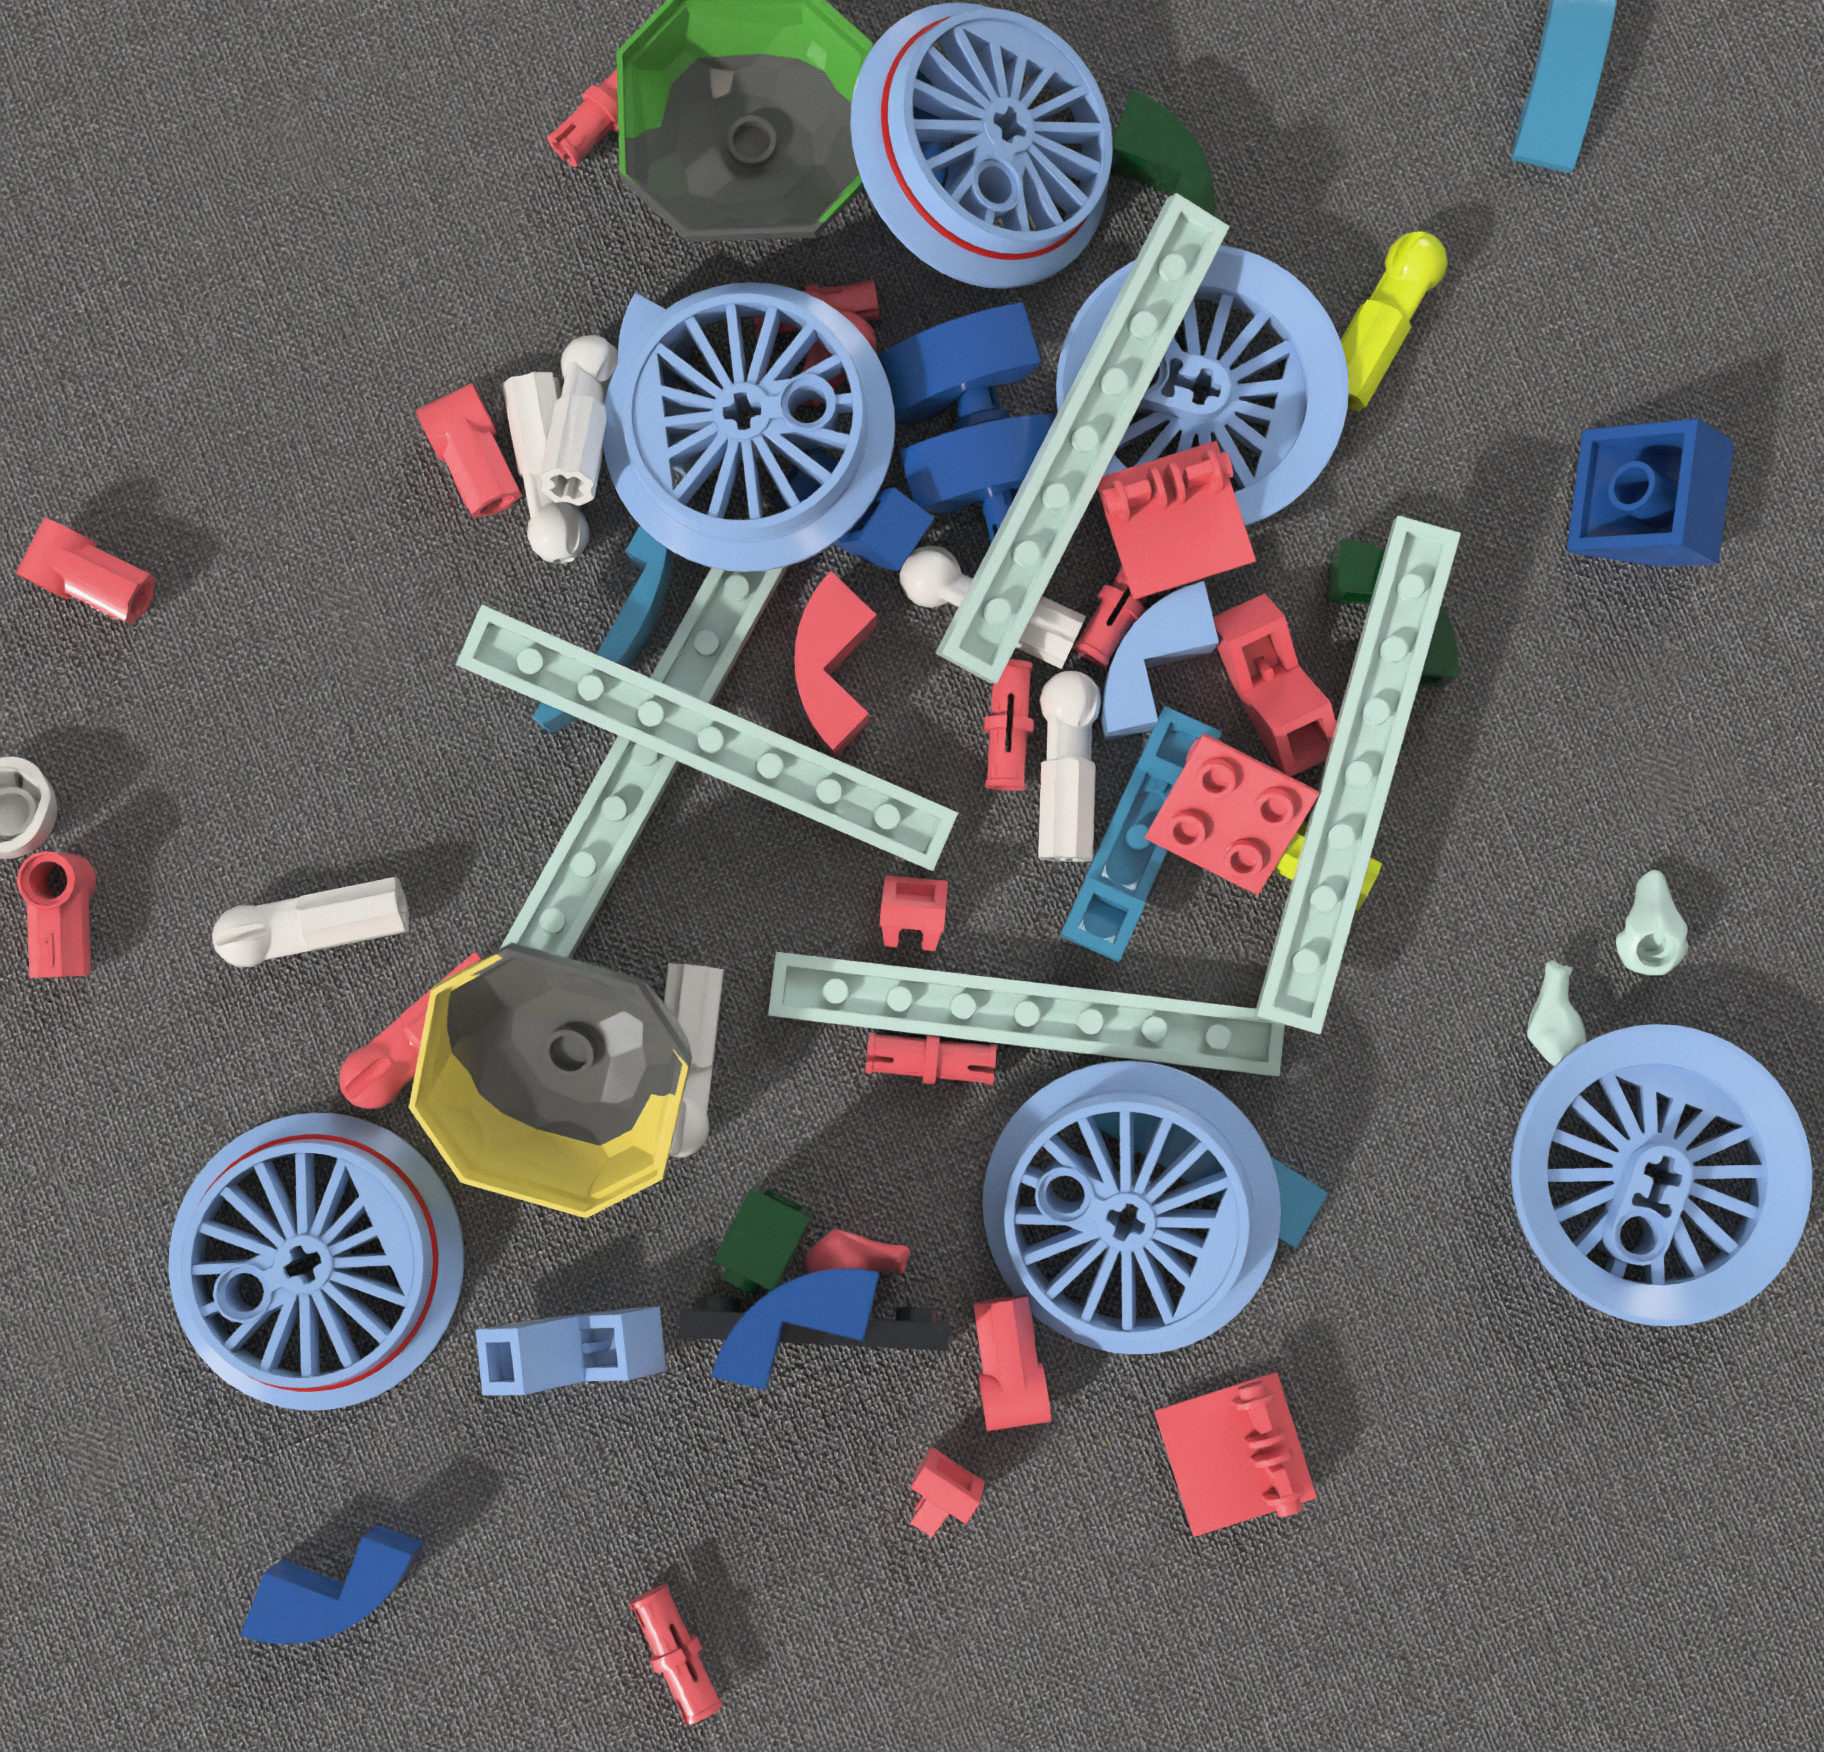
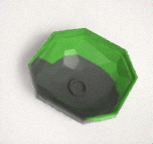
(740, 116)

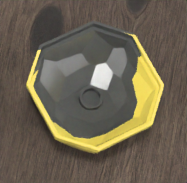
(550, 1079)

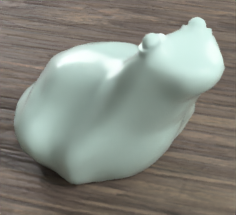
(1654, 929)
(1553, 1022)

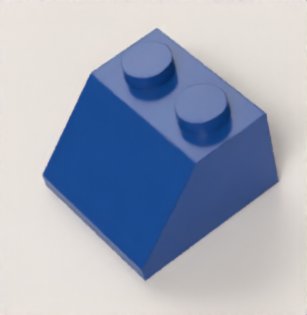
(1651, 493)

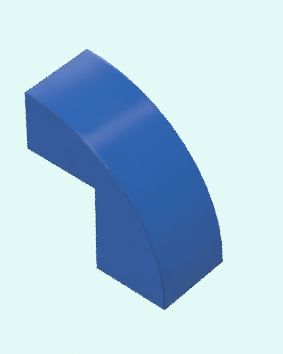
(956, 357)
(973, 462)
(884, 532)
(823, 1300)
(307, 1606)

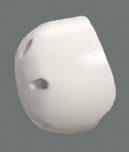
(25, 812)

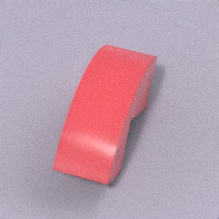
(827, 634)
(1275, 692)

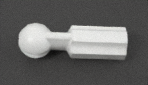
(579, 421)
(557, 529)
(934, 578)
(1068, 775)
(311, 922)
(695, 1000)

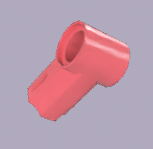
(465, 439)
(76, 568)
(57, 924)
(1011, 1378)

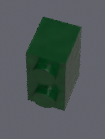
(762, 1239)

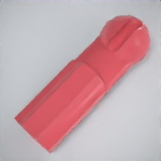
(378, 1071)

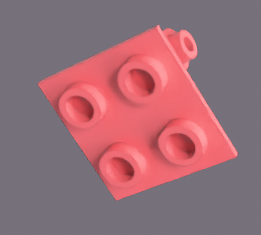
(1175, 520)
(1231, 814)
(1235, 1454)

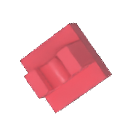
(913, 905)
(944, 1491)

